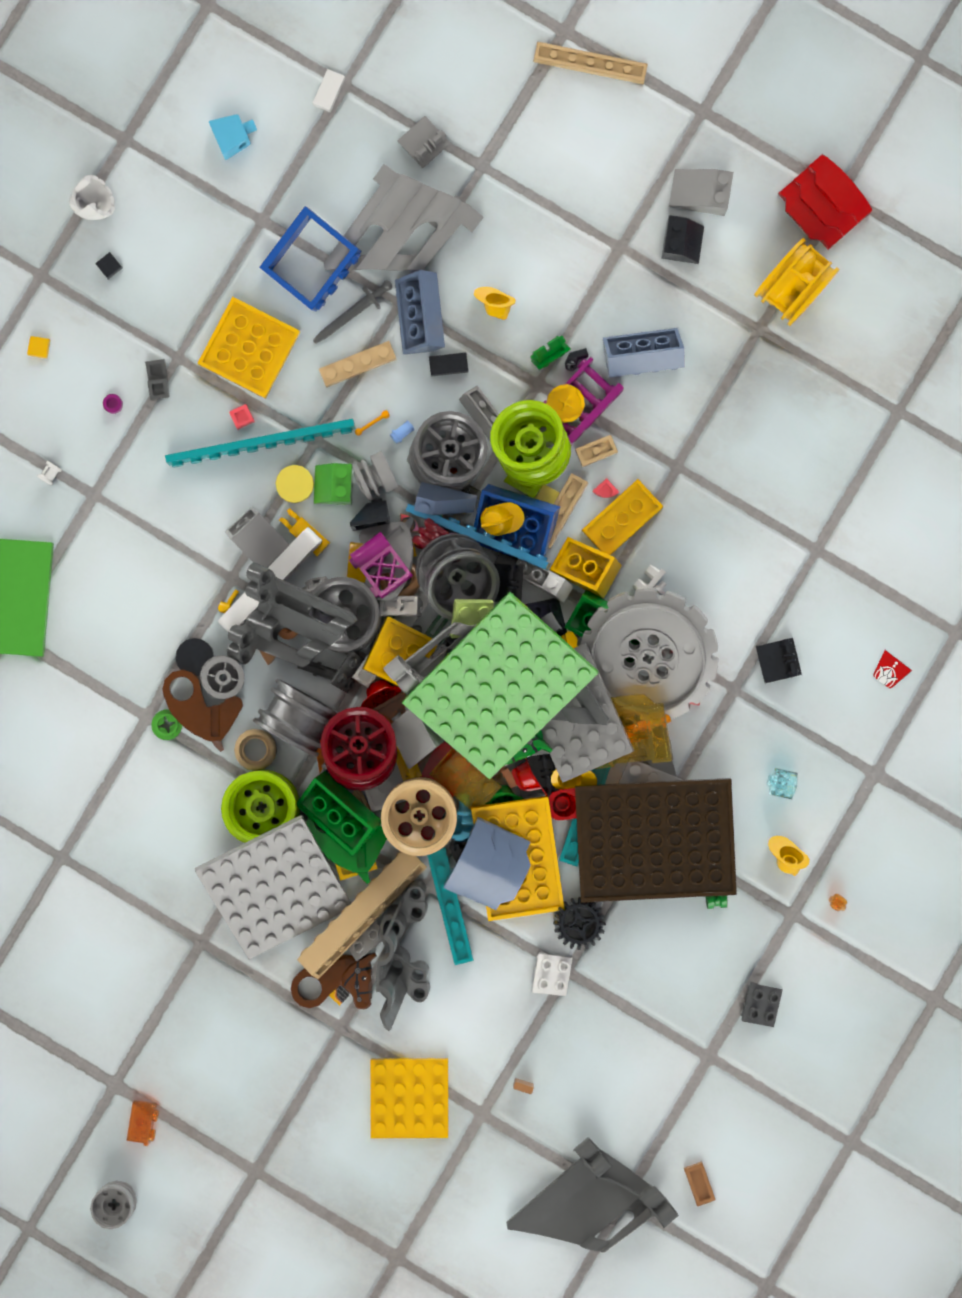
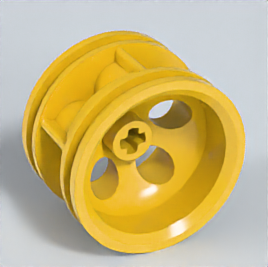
(796, 281)

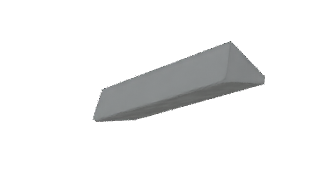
(479, 409)

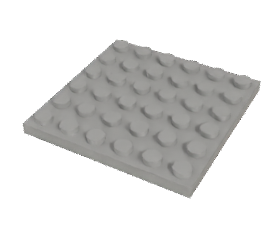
(273, 887)

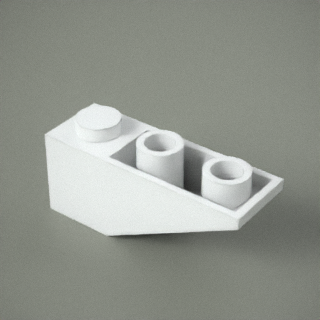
(546, 581)

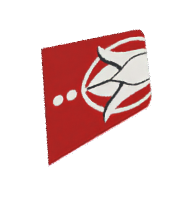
(890, 670)

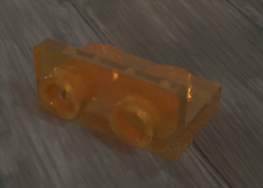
(142, 1122)

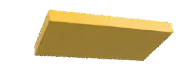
(622, 518)

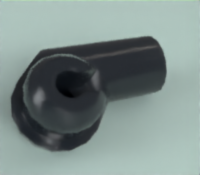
(573, 358)

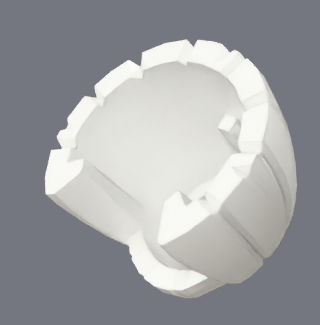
(92, 199)

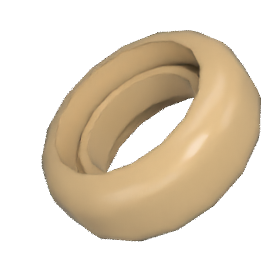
(240, 749)

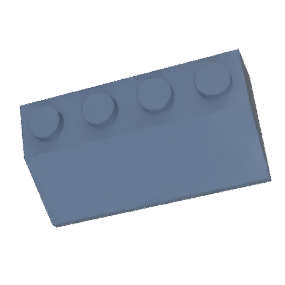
(419, 312)
(644, 352)

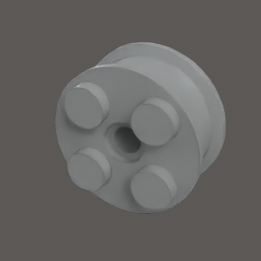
(233, 677)

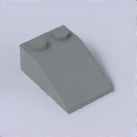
(701, 190)

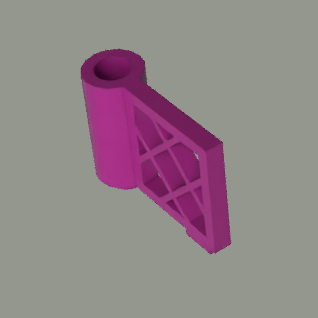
(370, 554)

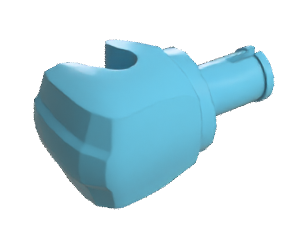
(464, 823)

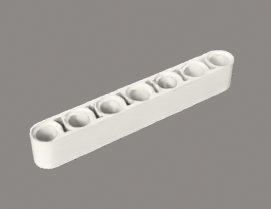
(282, 567)

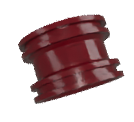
(360, 776)

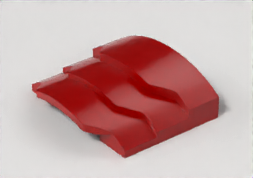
(825, 202)

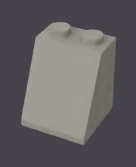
(257, 538)
(414, 737)

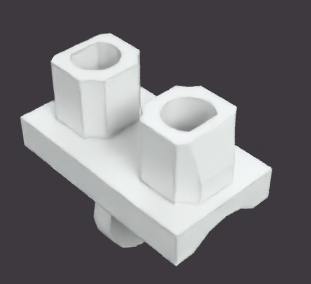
(655, 575)

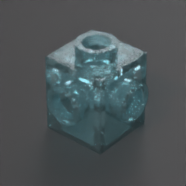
(782, 783)

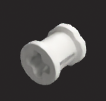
(49, 473)

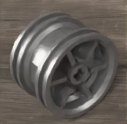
(453, 425)
(295, 717)

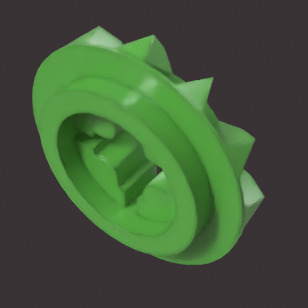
(161, 732)

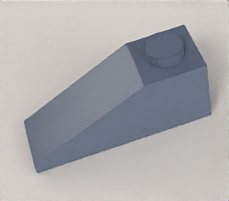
(441, 500)

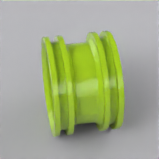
(530, 443)
(234, 799)

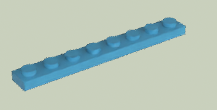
(486, 538)

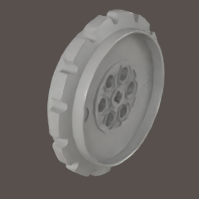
(677, 628)

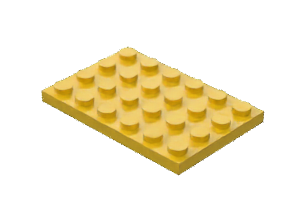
(542, 885)

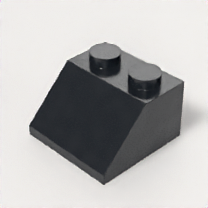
(682, 240)

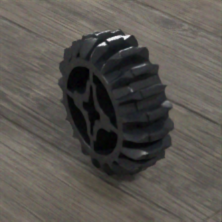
(570, 926)

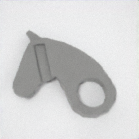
(401, 540)

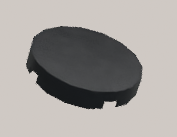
(193, 655)

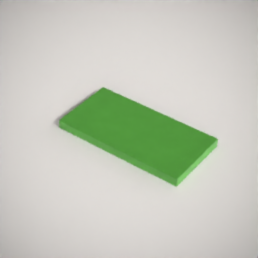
(24, 596)

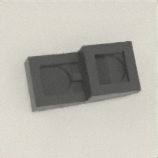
(157, 379)

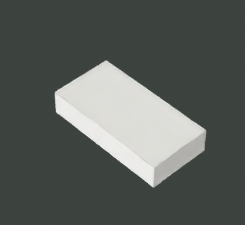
(328, 90)

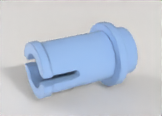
(402, 432)

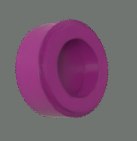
(112, 403)

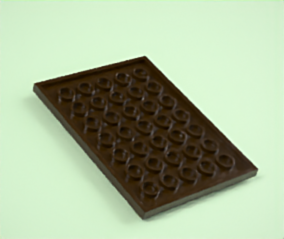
(656, 840)

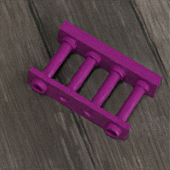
(599, 405)

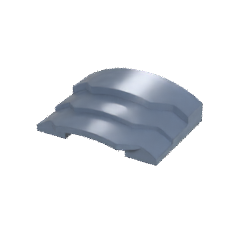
(490, 865)

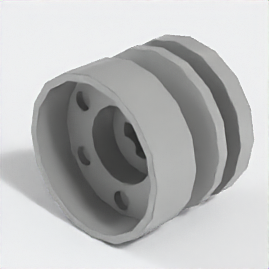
(374, 476)
(105, 1212)

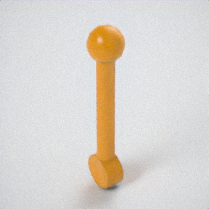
(385, 414)

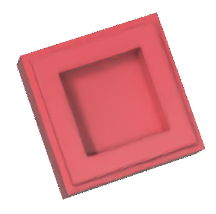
(241, 416)

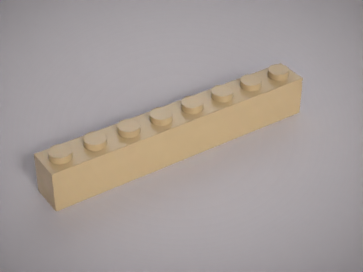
(361, 913)

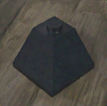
(371, 515)

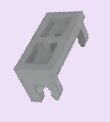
(401, 606)

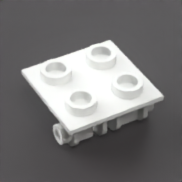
(551, 974)

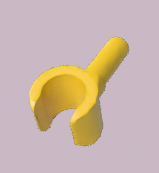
(223, 606)

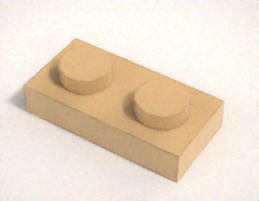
(596, 451)

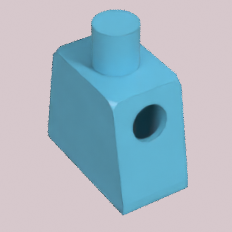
(232, 134)

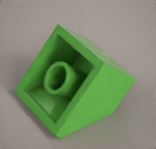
(333, 484)

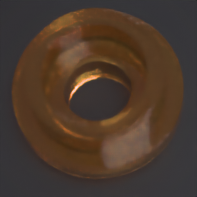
(838, 902)

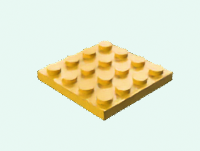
(249, 347)
(409, 1097)

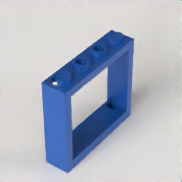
(287, 240)

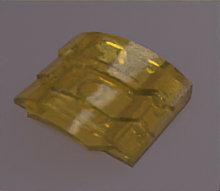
(645, 728)

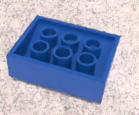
(538, 522)

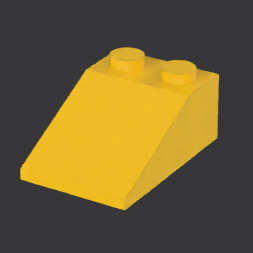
(586, 567)

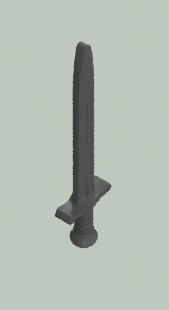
(356, 309)

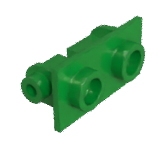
(557, 348)

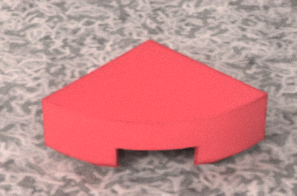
(605, 489)

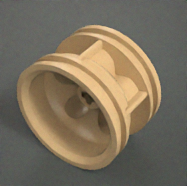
(414, 843)

